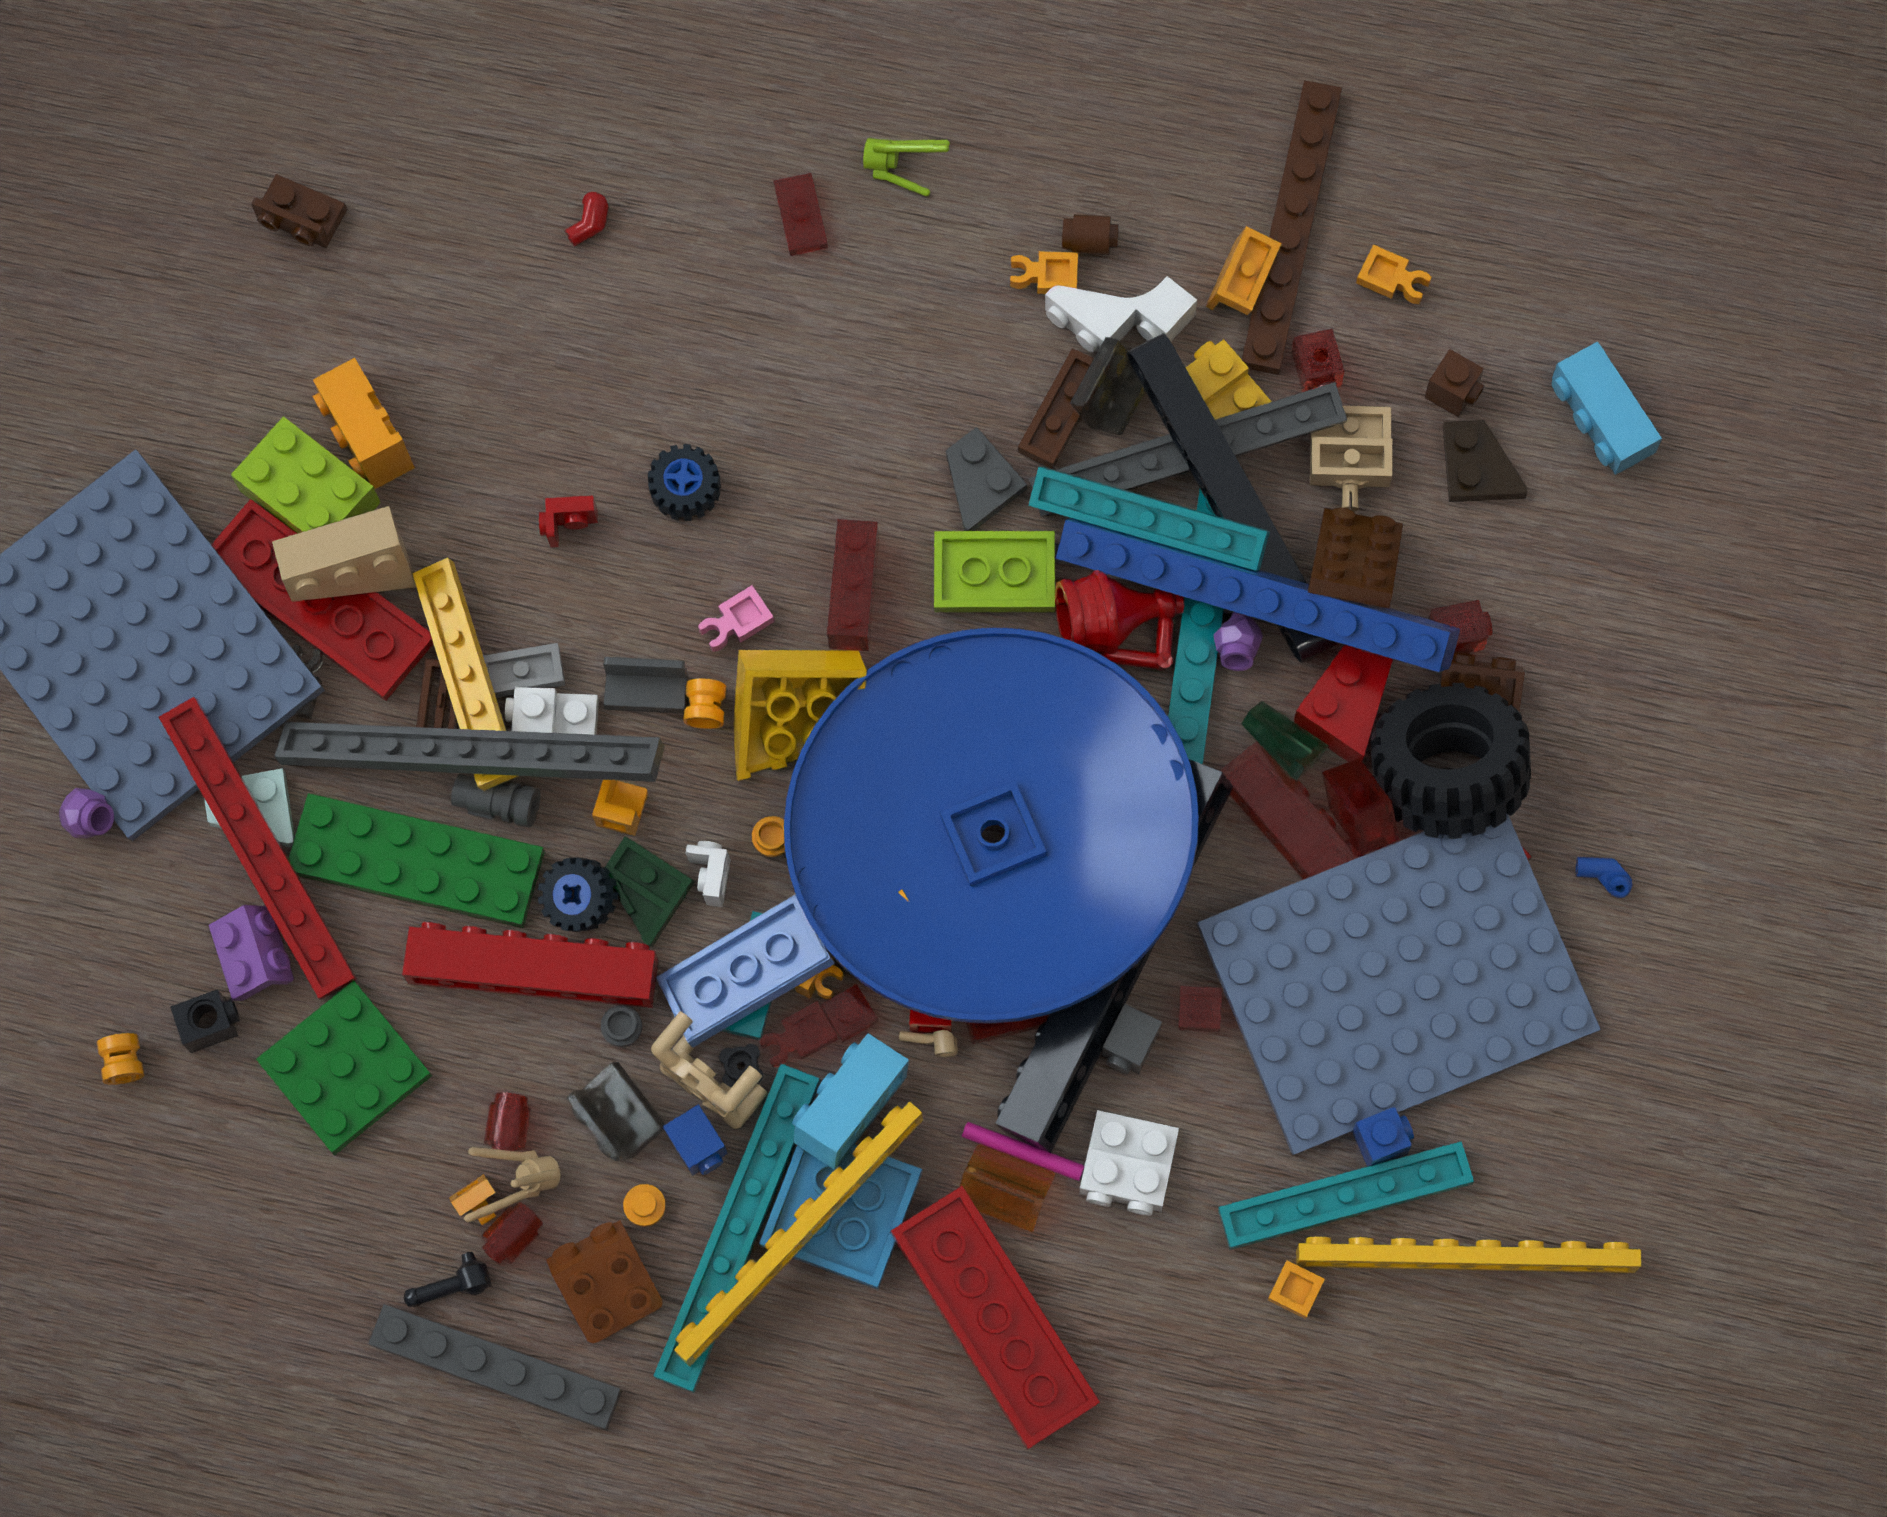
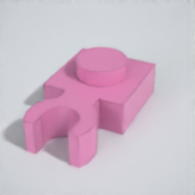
(741, 615)

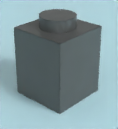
(1130, 1040)

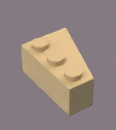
(345, 558)

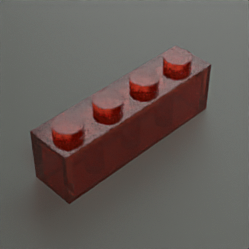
(1285, 814)

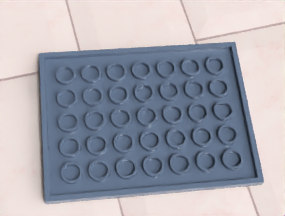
(123, 617)
(1396, 979)

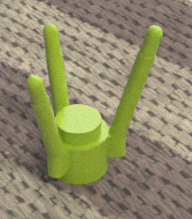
(884, 154)

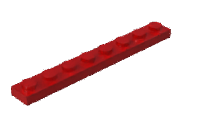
(257, 848)

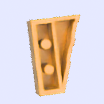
(362, 424)

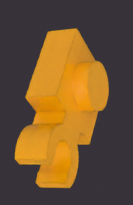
(1049, 271)
(1387, 272)

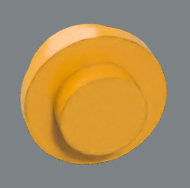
(769, 836)
(644, 1205)

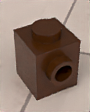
(1455, 383)

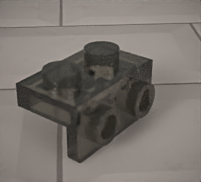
(616, 1113)

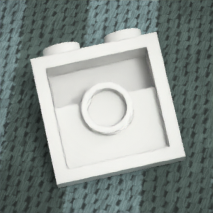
(551, 711)
(1128, 1163)

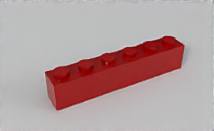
(531, 965)

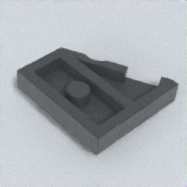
(981, 479)

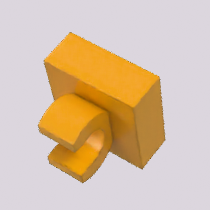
(808, 987)
(473, 1197)

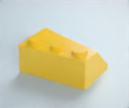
(782, 699)

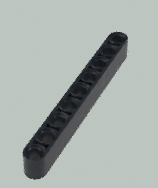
(1214, 465)

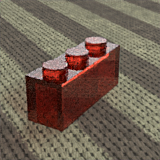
(853, 585)

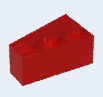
(1346, 701)

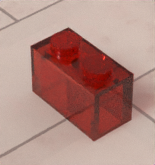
(1360, 806)

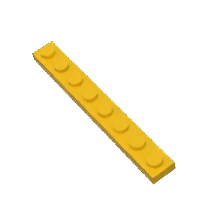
(785, 1245)
(1486, 1255)

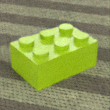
(302, 481)

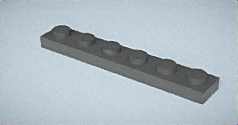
(495, 1367)

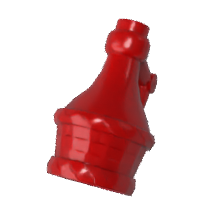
(1104, 613)

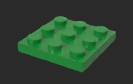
(344, 1067)

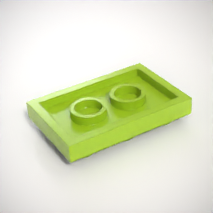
(994, 571)

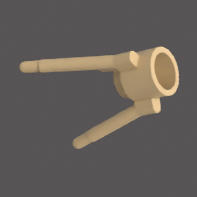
(532, 1176)

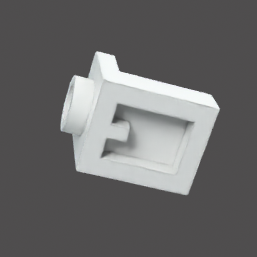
(714, 878)

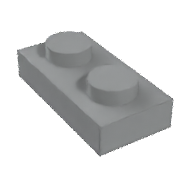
(525, 668)

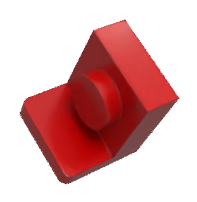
(571, 512)

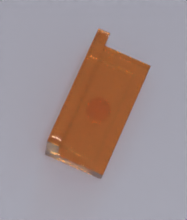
(1006, 1186)

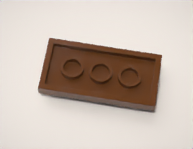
(1356, 557)

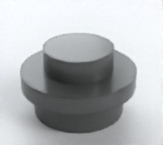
(621, 1026)

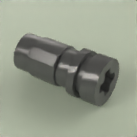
(503, 800)

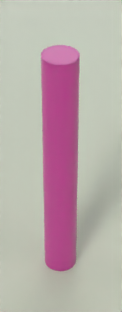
(1023, 1151)

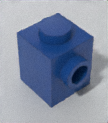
(1383, 1136)
(696, 1141)

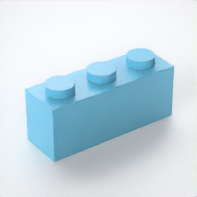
(1605, 408)
(849, 1100)

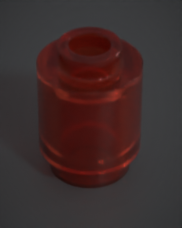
(507, 1122)
(511, 1233)

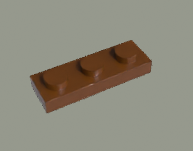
(1056, 416)

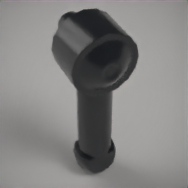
(470, 1279)

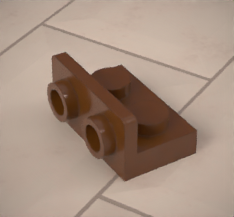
(299, 211)
(1497, 677)

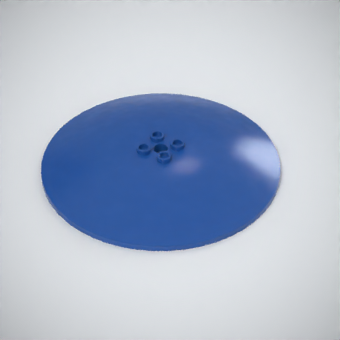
(974, 738)

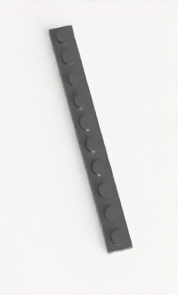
(471, 751)

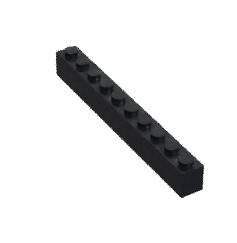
(1074, 1036)

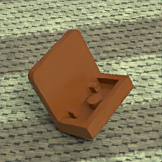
(604, 1281)

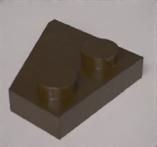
(1478, 465)

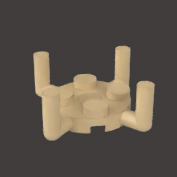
(731, 1104)

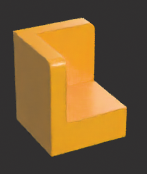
(619, 806)

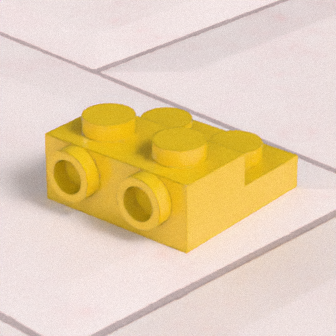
(1224, 380)

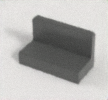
(645, 685)

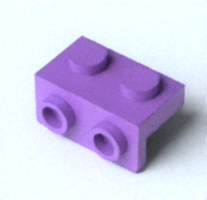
(250, 951)

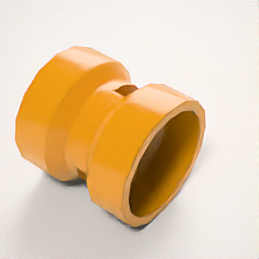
(705, 703)
(120, 1058)

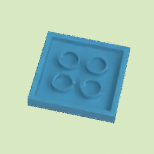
(858, 1235)

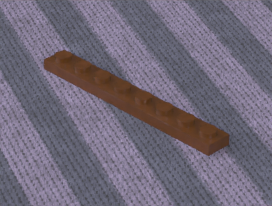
(1292, 226)

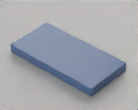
(744, 970)

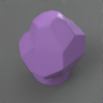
(1238, 642)
(85, 813)

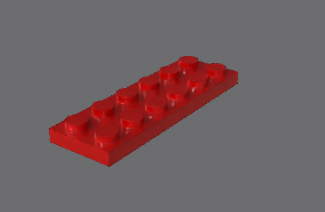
(354, 631)
(994, 1317)

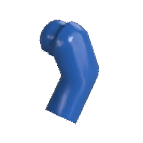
(1608, 872)

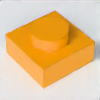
(1296, 1289)

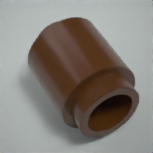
(1089, 234)

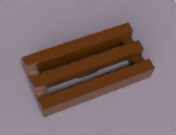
(425, 696)

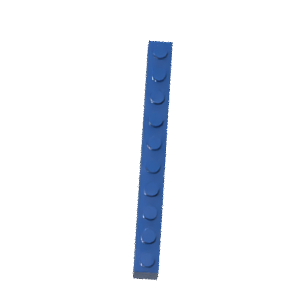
(1260, 595)

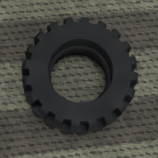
(1452, 721)

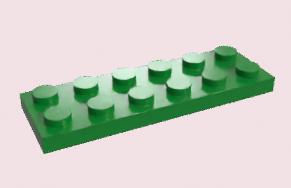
(416, 860)

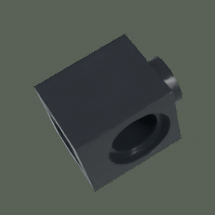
(188, 1015)

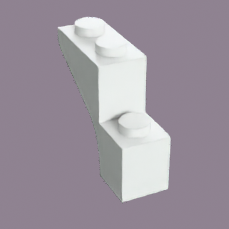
(1101, 315)

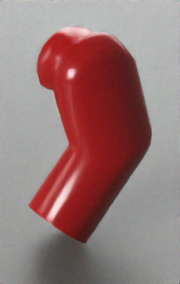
(592, 221)

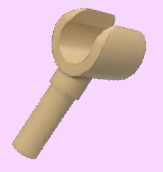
(944, 1041)

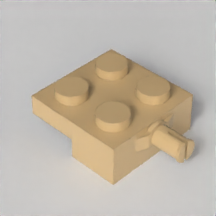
(1353, 453)

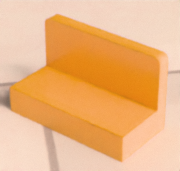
(1244, 271)

